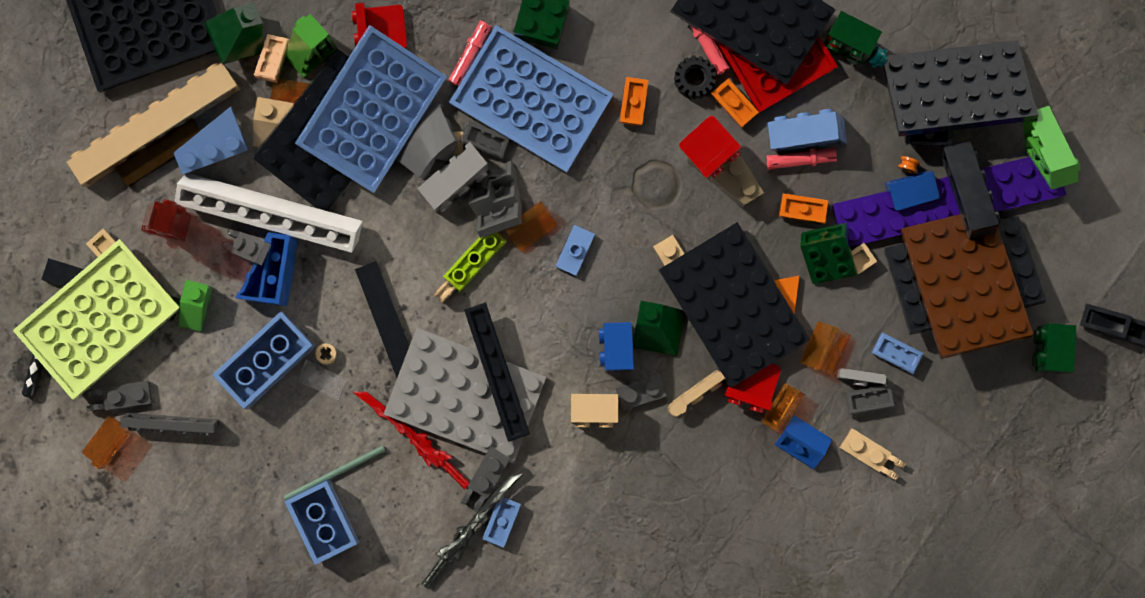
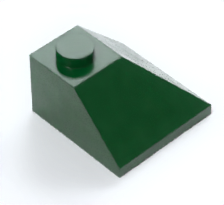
(237, 33)
(658, 328)

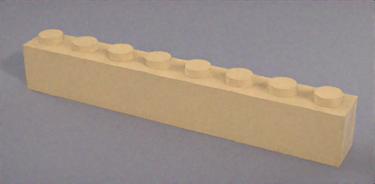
(146, 128)

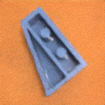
(807, 131)
(213, 143)

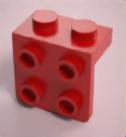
(385, 19)
(710, 147)
(756, 389)

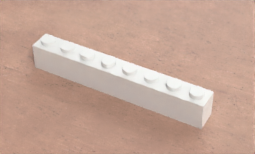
(268, 212)

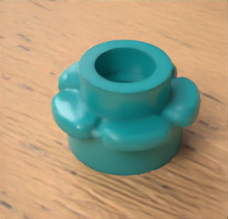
(878, 57)

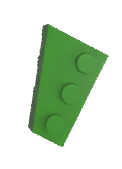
(309, 45)
(1050, 150)

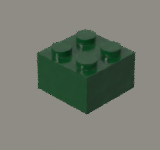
(542, 21)
(852, 38)
(1054, 348)

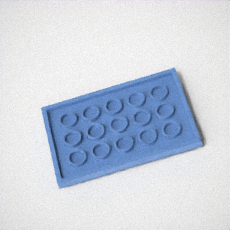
(531, 98)
(371, 109)

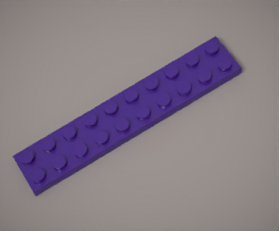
(875, 219)

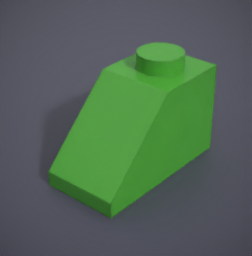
(194, 305)

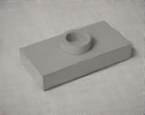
(860, 377)

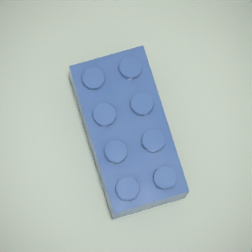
(264, 360)

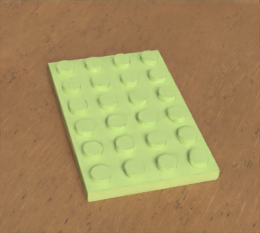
(96, 319)

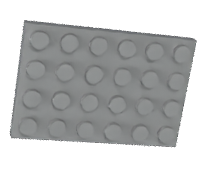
(449, 395)

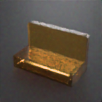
(535, 224)
(825, 348)
(106, 442)

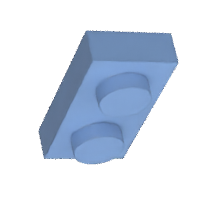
(501, 522)

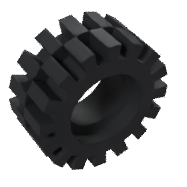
(699, 64)

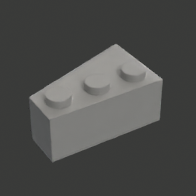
(454, 179)

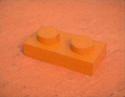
(633, 101)
(734, 103)
(803, 208)

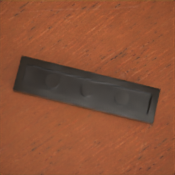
(156, 154)

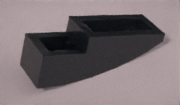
(1114, 325)

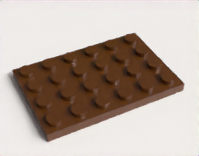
(965, 287)

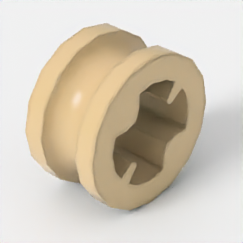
(444, 292)
(333, 353)

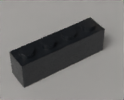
(970, 190)

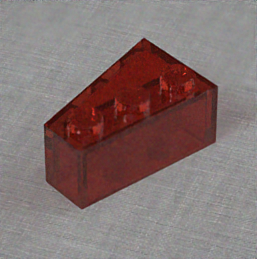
(166, 220)

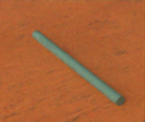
(337, 472)

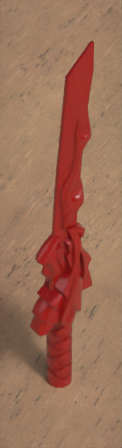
(420, 441)

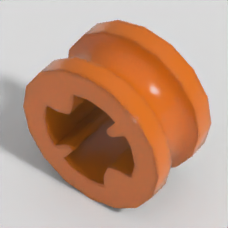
(909, 165)

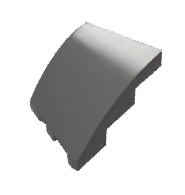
(428, 141)
(497, 202)

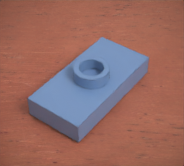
(575, 250)
(897, 353)

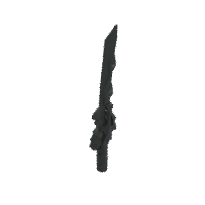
(464, 533)

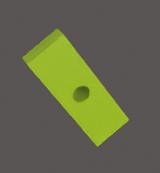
(464, 270)

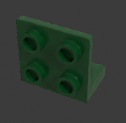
(828, 253)

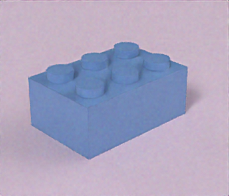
(322, 522)

